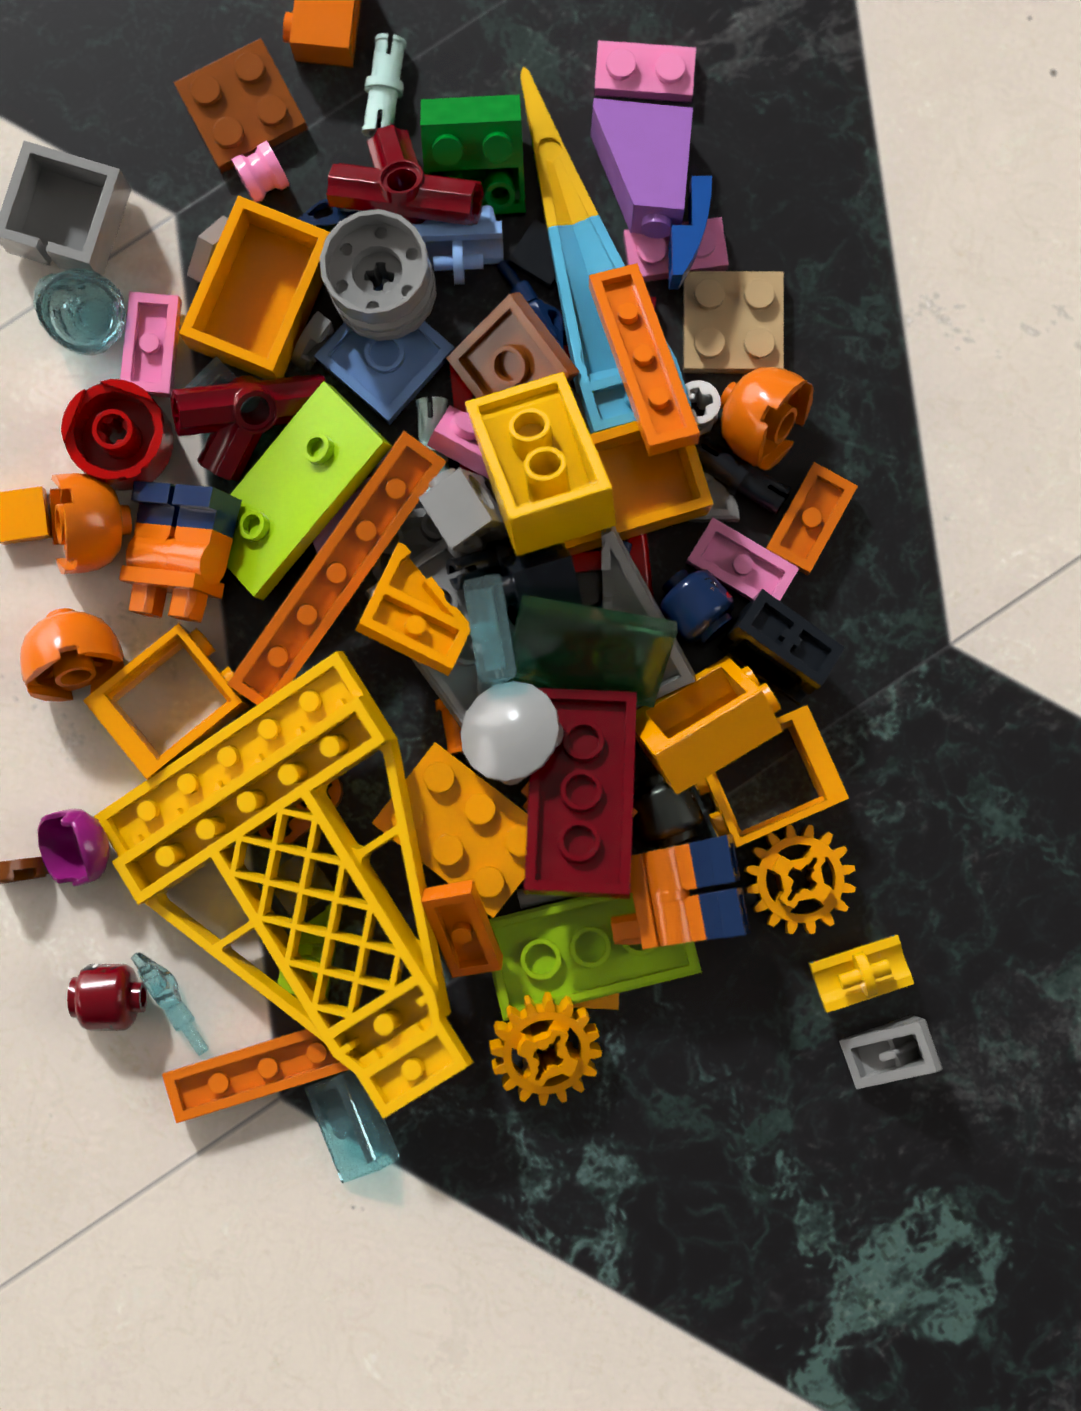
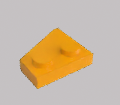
(414, 615)

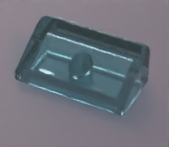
(490, 629)
(351, 1126)

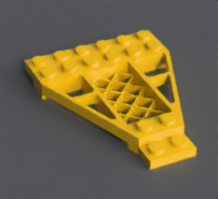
(257, 774)

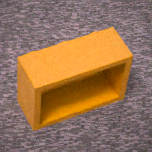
(256, 290)
(645, 488)
(464, 827)

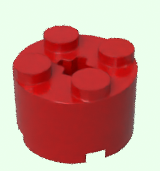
(108, 410)

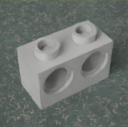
(464, 510)

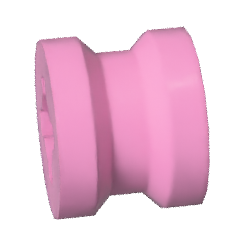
(260, 172)

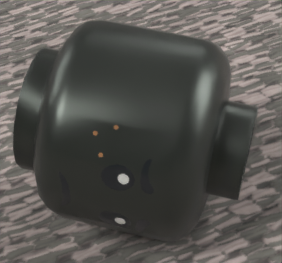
(664, 815)

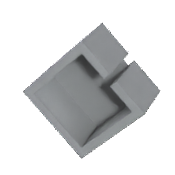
(62, 209)

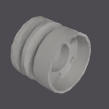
(364, 252)

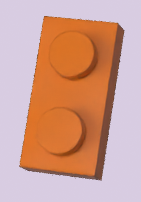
(811, 517)
(462, 928)

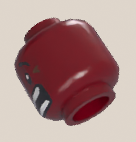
(106, 997)

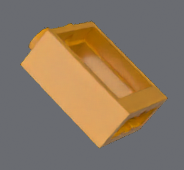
(707, 724)
(124, 731)
(818, 765)

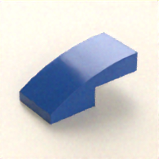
(686, 239)

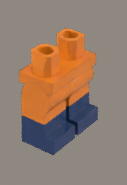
(178, 548)
(663, 899)

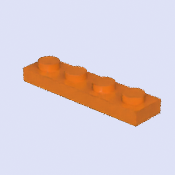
(643, 360)
(248, 1074)

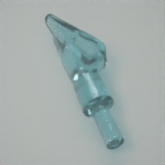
(164, 990)

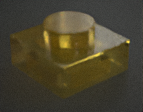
(292, 871)

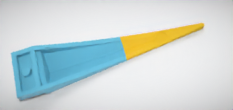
(578, 249)

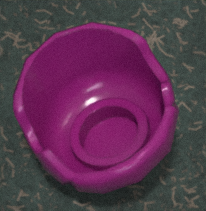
(73, 846)

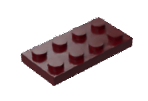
(584, 799)

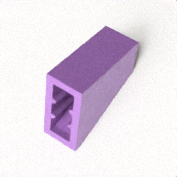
(644, 160)

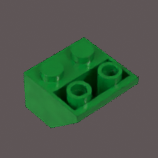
(477, 142)

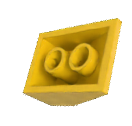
(541, 464)

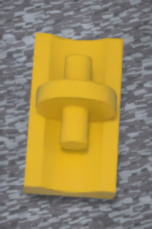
(861, 973)

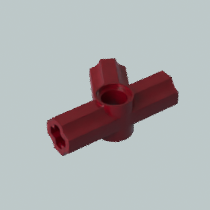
(401, 187)
(234, 433)

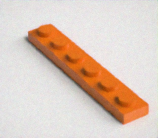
(337, 569)

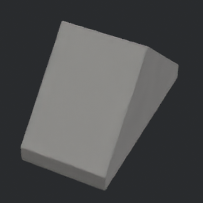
(891, 1052)

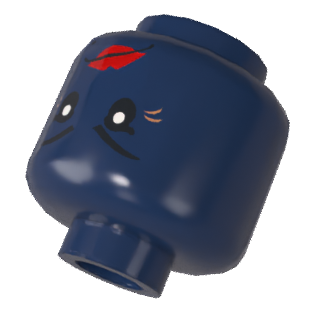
(697, 605)

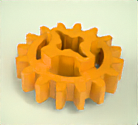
(819, 892)
(538, 1028)

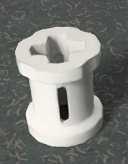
(706, 398)

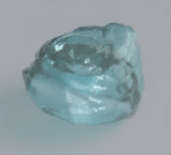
(87, 322)

